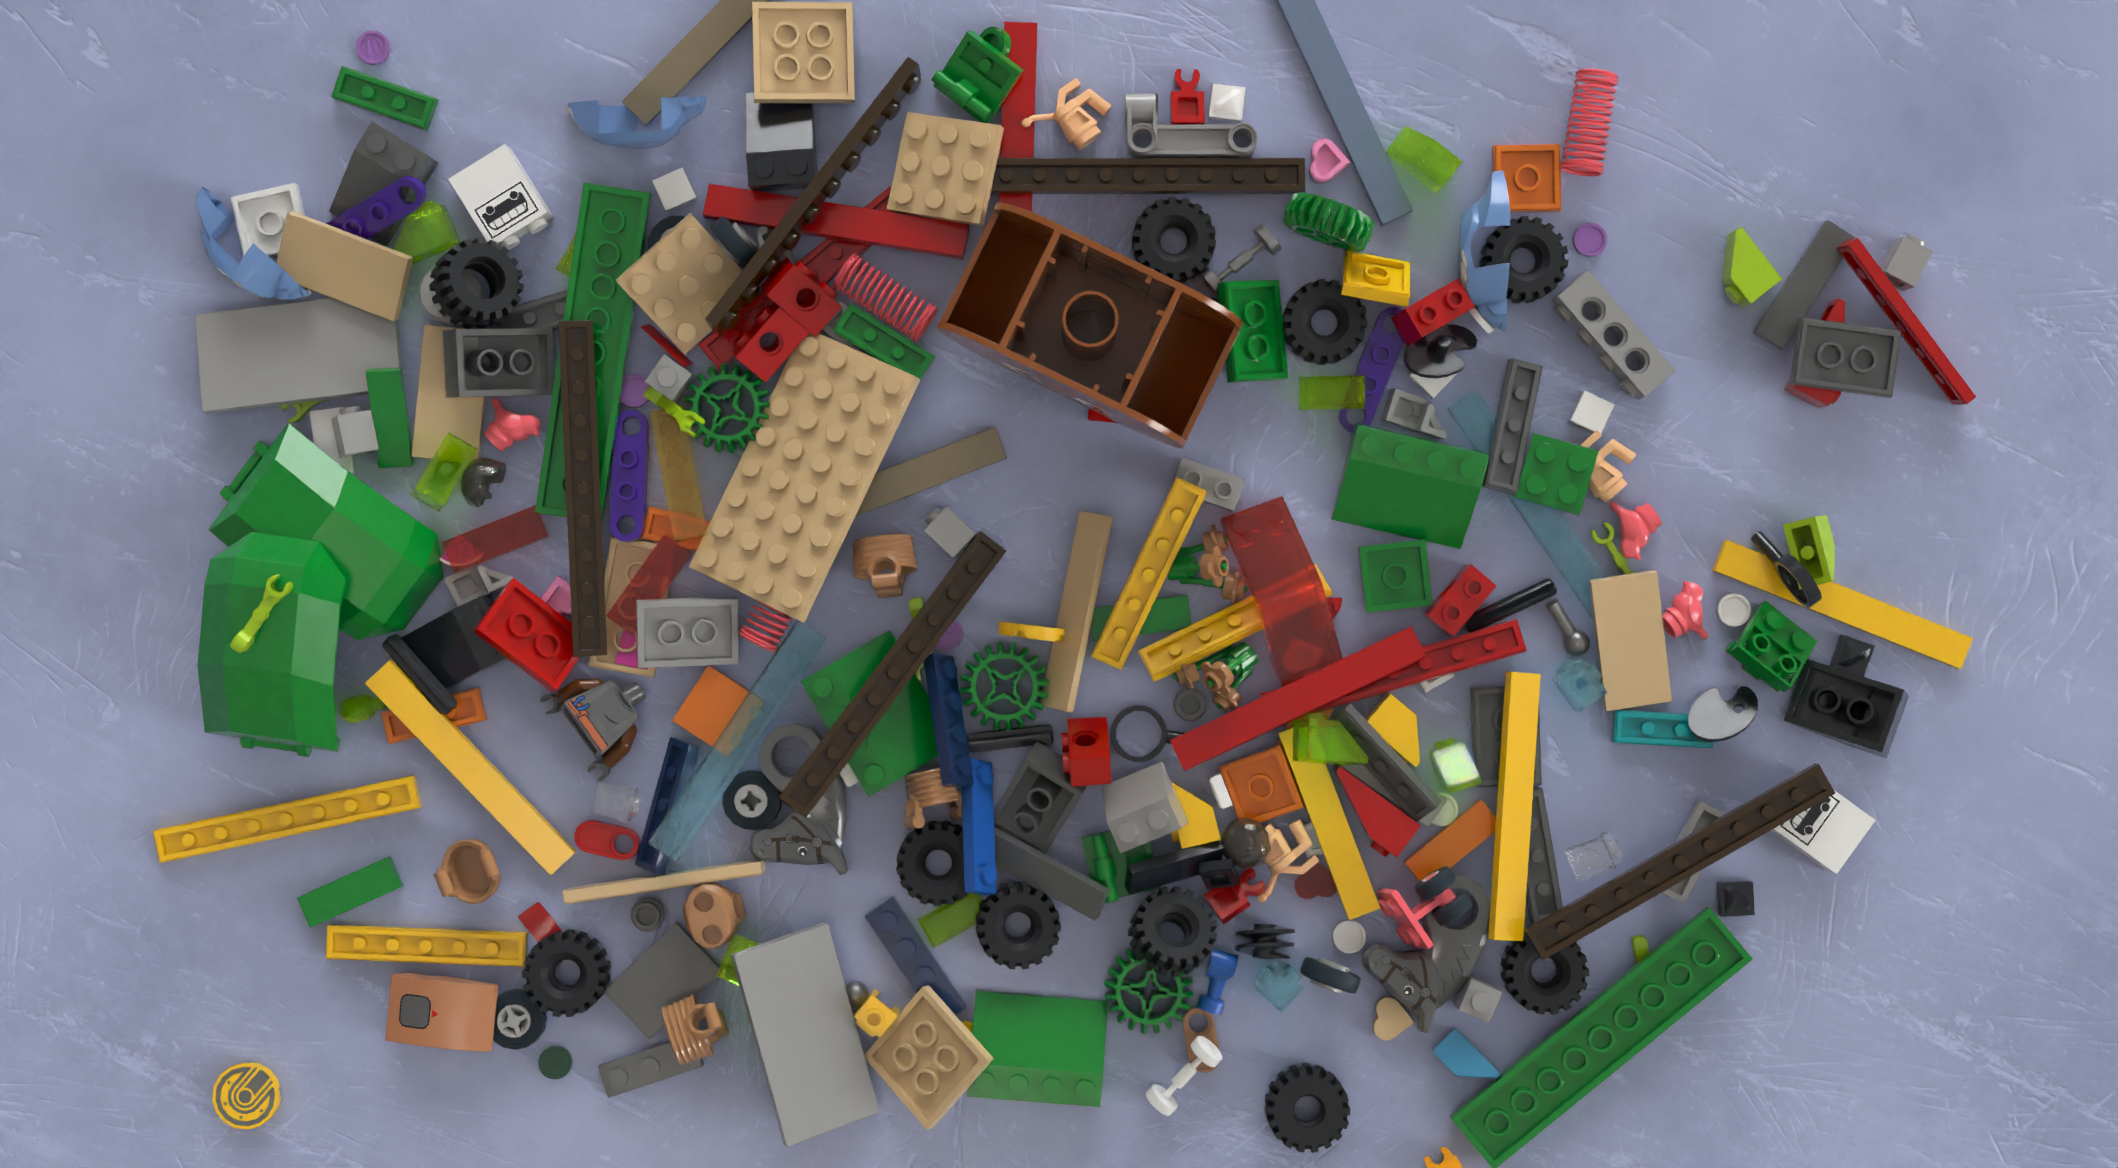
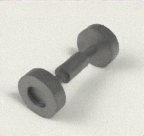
(1266, 240)

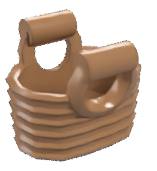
(883, 553)
(926, 790)
(468, 872)
(713, 914)
(683, 1031)

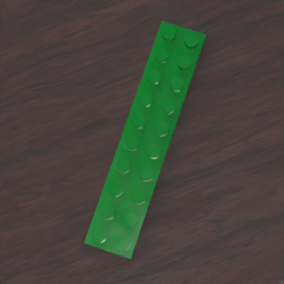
(605, 246)
(1601, 1037)

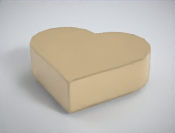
(1390, 1018)

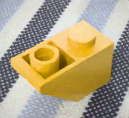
(1397, 727)
(1201, 818)

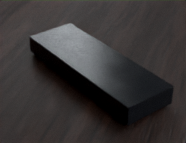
(1170, 867)

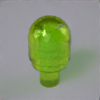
(360, 708)

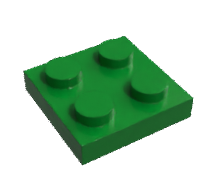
(1556, 474)
(1395, 576)

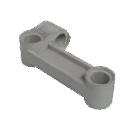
(1181, 140)

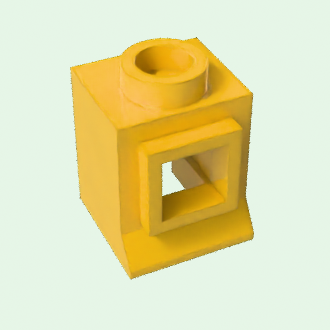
(875, 1016)

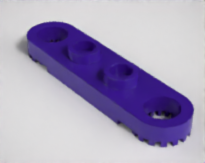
(380, 209)
(1376, 365)
(629, 476)

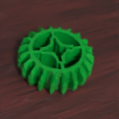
(1328, 222)
(736, 395)
(982, 705)
(1133, 986)

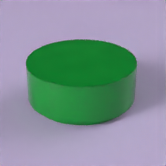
(998, 39)

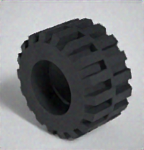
(493, 266)

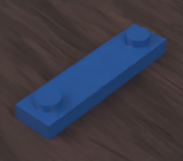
(978, 831)

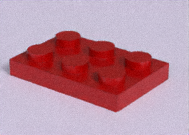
(529, 635)

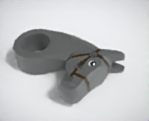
(797, 838)
(1431, 976)

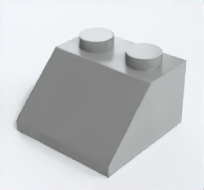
(1142, 807)

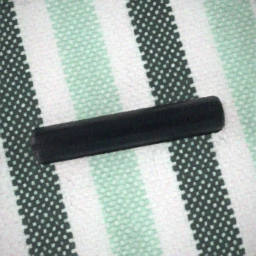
(1511, 605)
(419, 674)
(1009, 739)

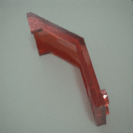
(1284, 589)

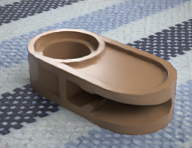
(1208, 1032)

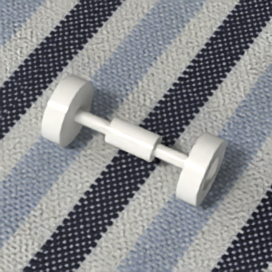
(1161, 1098)

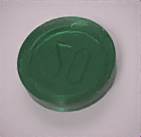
(555, 1062)

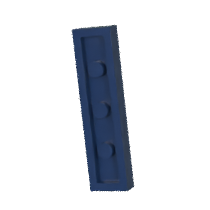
(948, 721)
(673, 778)
(912, 953)

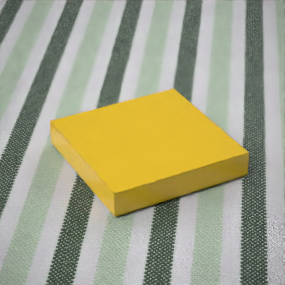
(1376, 278)

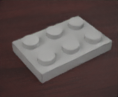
(687, 632)

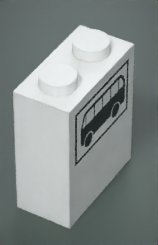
(501, 198)
(1827, 831)

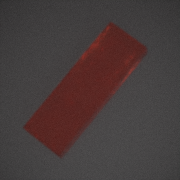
(495, 539)
(650, 581)

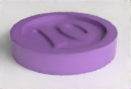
(373, 47)
(1590, 239)
(633, 391)
(951, 638)

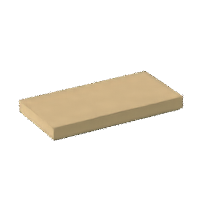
(344, 266)
(435, 412)
(621, 566)
(1630, 640)

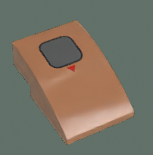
(441, 1012)

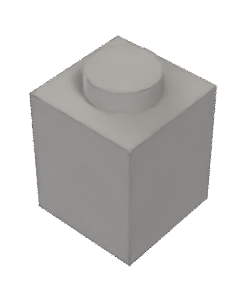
(1905, 261)
(670, 379)
(354, 432)
(948, 531)
(1478, 998)

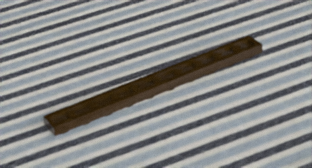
(1149, 176)
(807, 206)
(582, 488)
(891, 675)
(1679, 861)

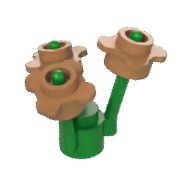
(1211, 566)
(1220, 674)

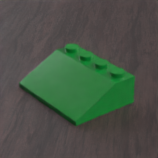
(1409, 485)
(901, 737)
(1040, 1048)

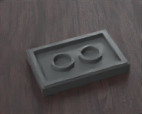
(1845, 357)
(1486, 735)
(661, 975)

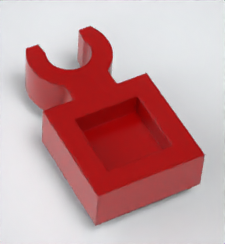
(1187, 104)
(1232, 901)

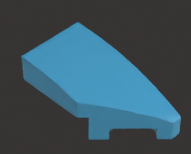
(1464, 1058)

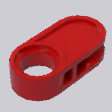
(600, 838)

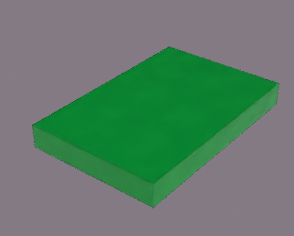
(1260, 345)

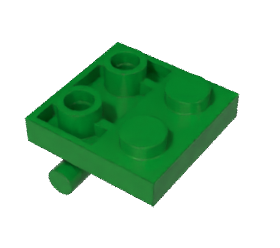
(977, 77)
(1772, 648)
(1108, 865)

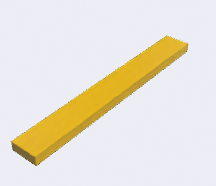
(1849, 608)
(470, 767)
(1514, 806)
(287, 819)

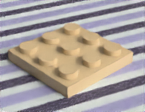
(803, 52)
(945, 168)
(681, 281)
(928, 1057)

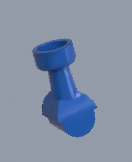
(1219, 968)

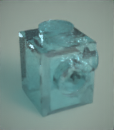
(1579, 683)
(1278, 984)

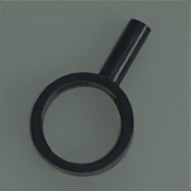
(1790, 572)
(1167, 735)

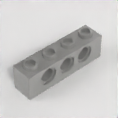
(1609, 315)

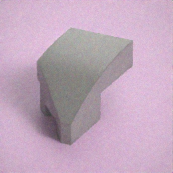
(1412, 413)
(475, 583)

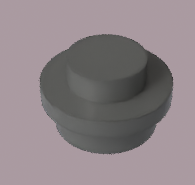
(647, 914)

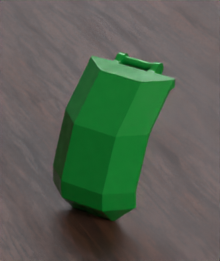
(375, 544)
(285, 682)

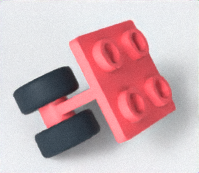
(1438, 897)

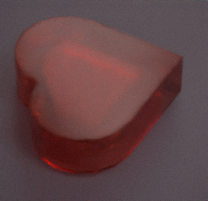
(1315, 882)

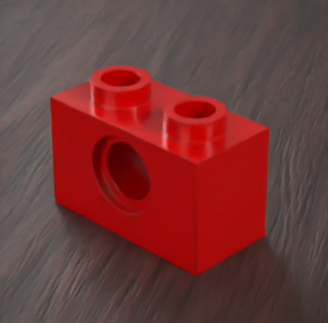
(811, 312)
(1432, 312)
(767, 359)
(1459, 600)
(1088, 751)

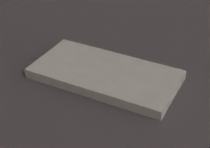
(290, 353)
(805, 1033)

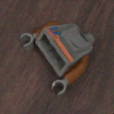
(601, 717)

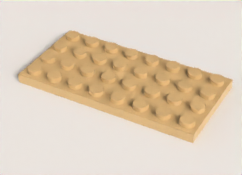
(804, 474)

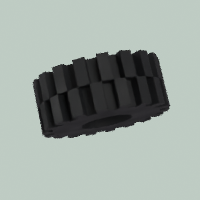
(1178, 215)
(1544, 245)
(1316, 347)
(912, 863)
(1183, 912)
(1018, 950)
(544, 984)
(1549, 995)
(1307, 1082)

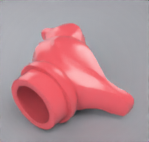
(510, 426)
(1636, 528)
(1685, 612)

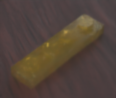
(679, 477)

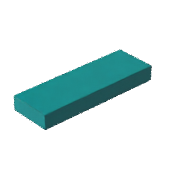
(1654, 729)

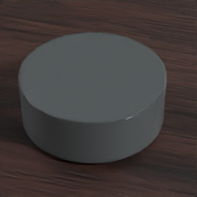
(1189, 704)

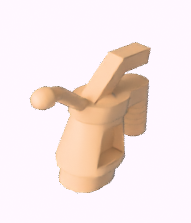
(1074, 121)
(1606, 479)
(1282, 856)

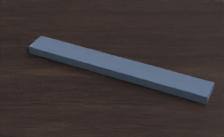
(1345, 109)

